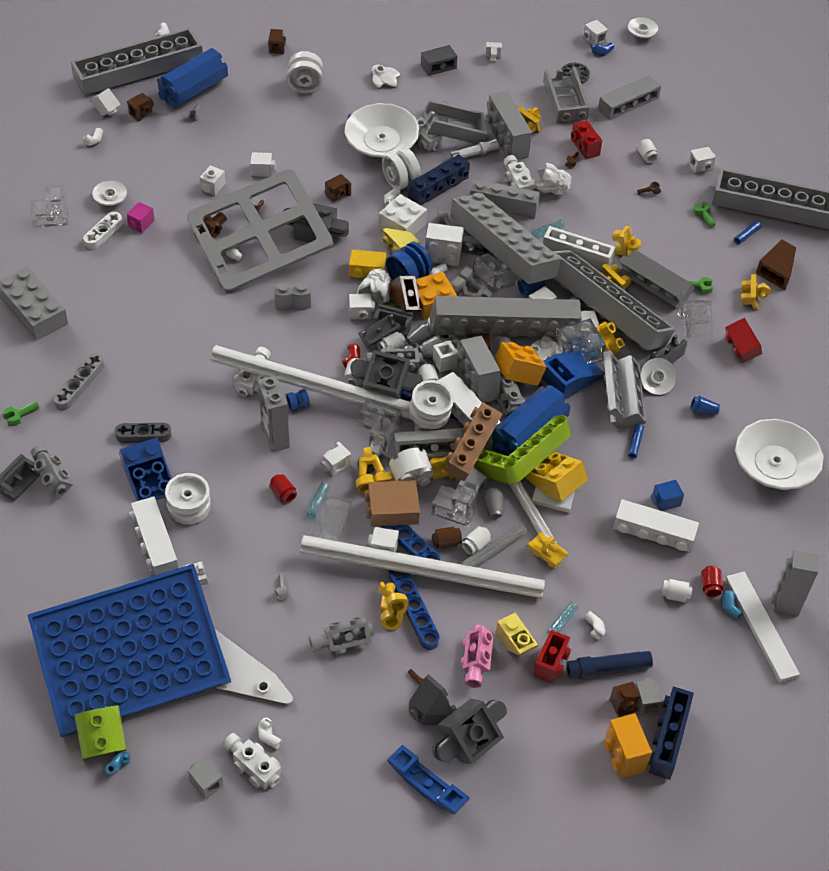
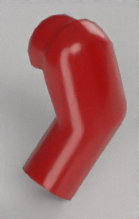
(354, 352)

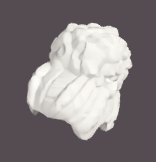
(553, 180)
(377, 285)

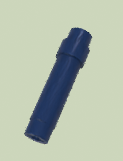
(590, 666)

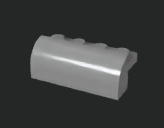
(656, 278)
(623, 391)

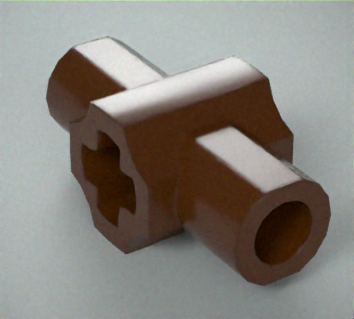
(213, 224)

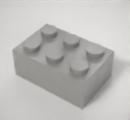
(479, 368)

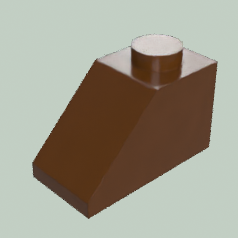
(405, 293)

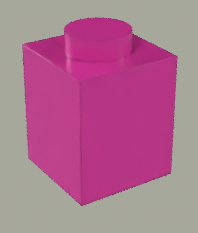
(140, 217)

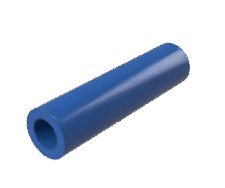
(747, 232)
(635, 441)

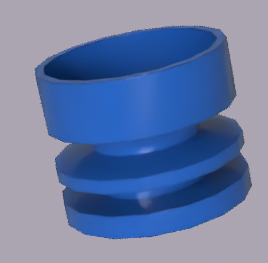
(409, 261)

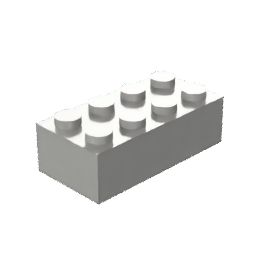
(508, 125)
(32, 303)

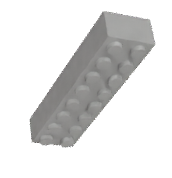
(135, 61)
(772, 198)
(505, 238)
(612, 302)
(502, 316)

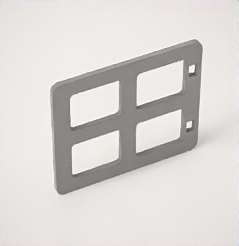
(260, 229)

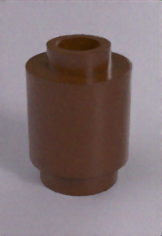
(447, 537)

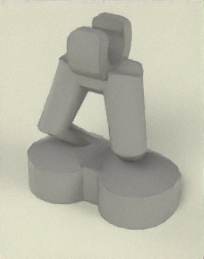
(466, 277)

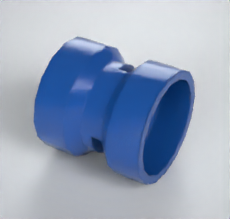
(298, 400)

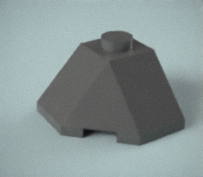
(430, 703)

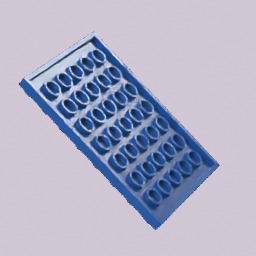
(129, 647)

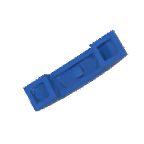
(426, 782)

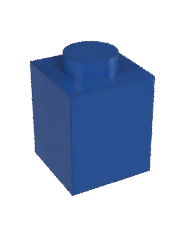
(667, 495)

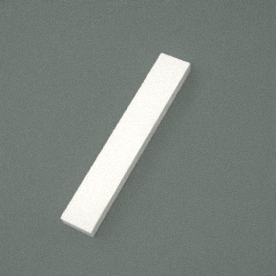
(762, 627)

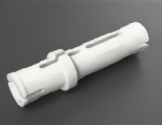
(480, 148)

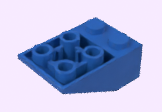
(570, 372)
(146, 469)

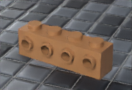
(473, 441)

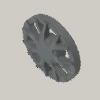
(583, 79)

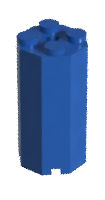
(192, 77)
(528, 419)

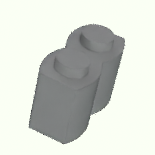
(292, 295)

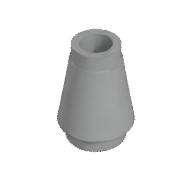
(420, 334)
(494, 502)

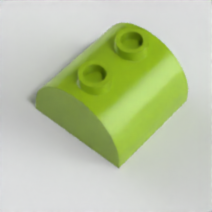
(100, 732)

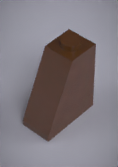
(778, 264)

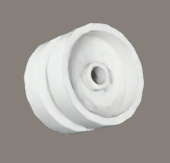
(304, 72)
(400, 168)
(431, 404)
(188, 498)

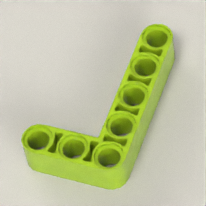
(527, 456)

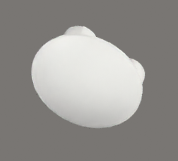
(545, 348)

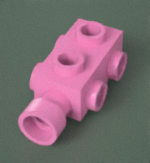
(477, 655)

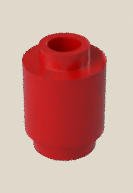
(283, 488)
(712, 581)

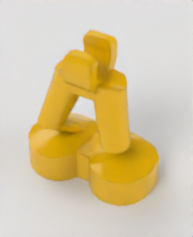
(380, 476)
(392, 606)

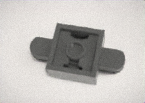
(328, 214)
(386, 374)
(474, 740)

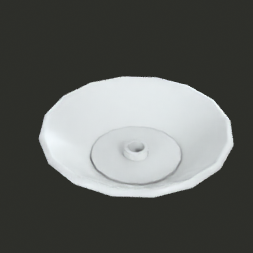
(381, 129)
(779, 454)

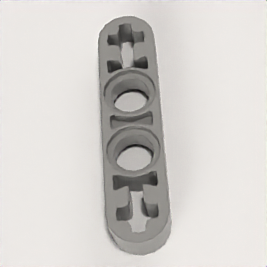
(82, 383)

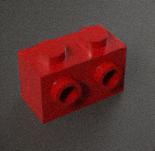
(586, 139)
(743, 340)
(551, 657)

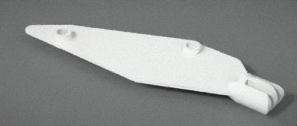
(250, 675)

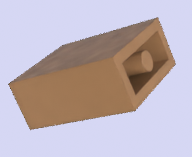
(392, 503)

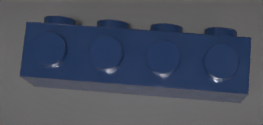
(438, 180)
(671, 732)

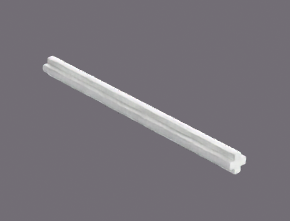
(304, 379)
(422, 566)

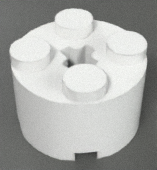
(412, 465)

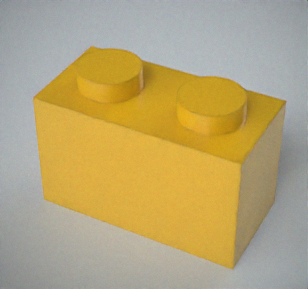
(365, 261)

